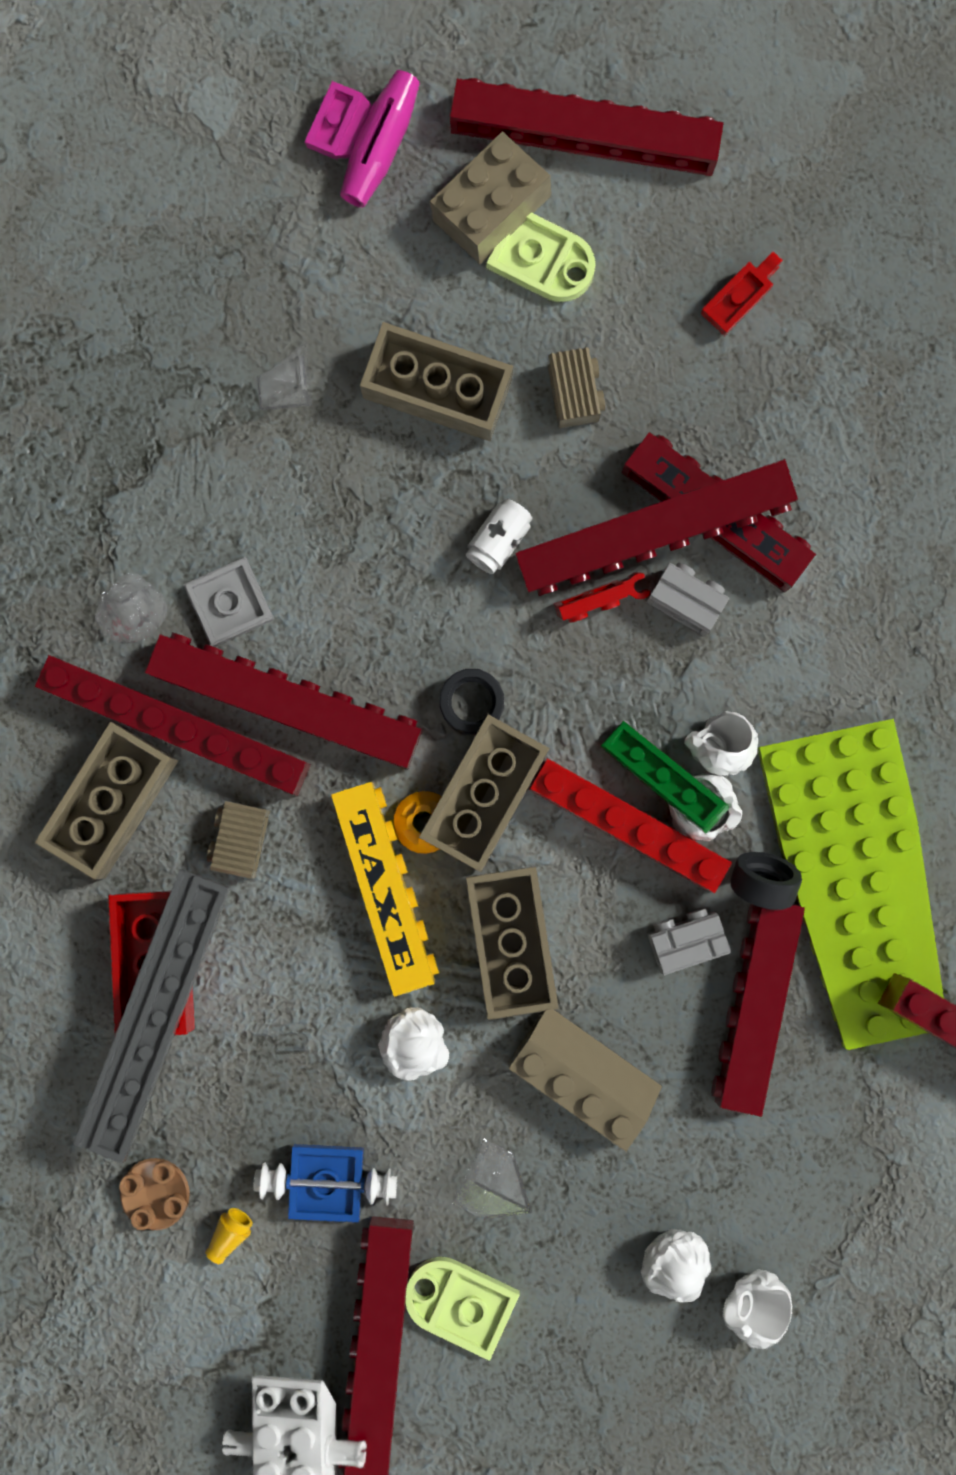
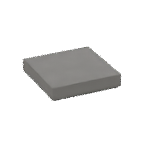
(228, 602)

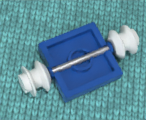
(325, 1183)

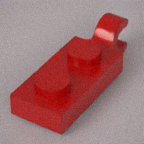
(741, 294)
(604, 596)

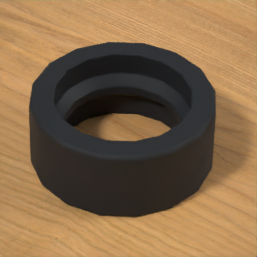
(460, 678)
(765, 880)

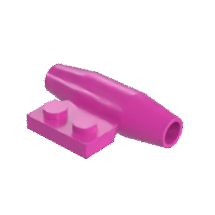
(364, 132)

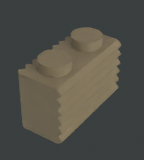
(574, 387)
(238, 839)

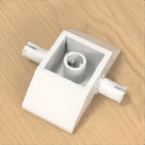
(293, 1430)

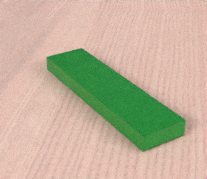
(665, 777)

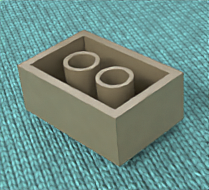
(491, 197)

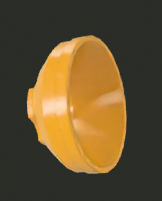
(404, 818)

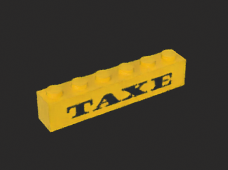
(384, 889)

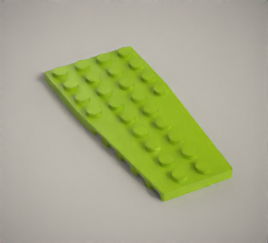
(856, 839)

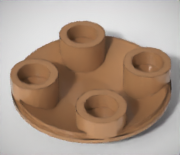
(154, 1194)

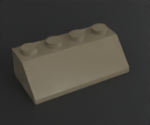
(484, 793)
(586, 1078)

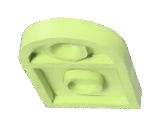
(540, 257)
(464, 1306)

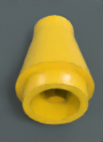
(229, 1234)

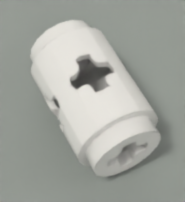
(489, 547)

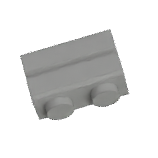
(688, 598)
(688, 941)

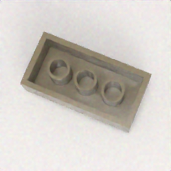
(436, 381)
(106, 801)
(512, 942)

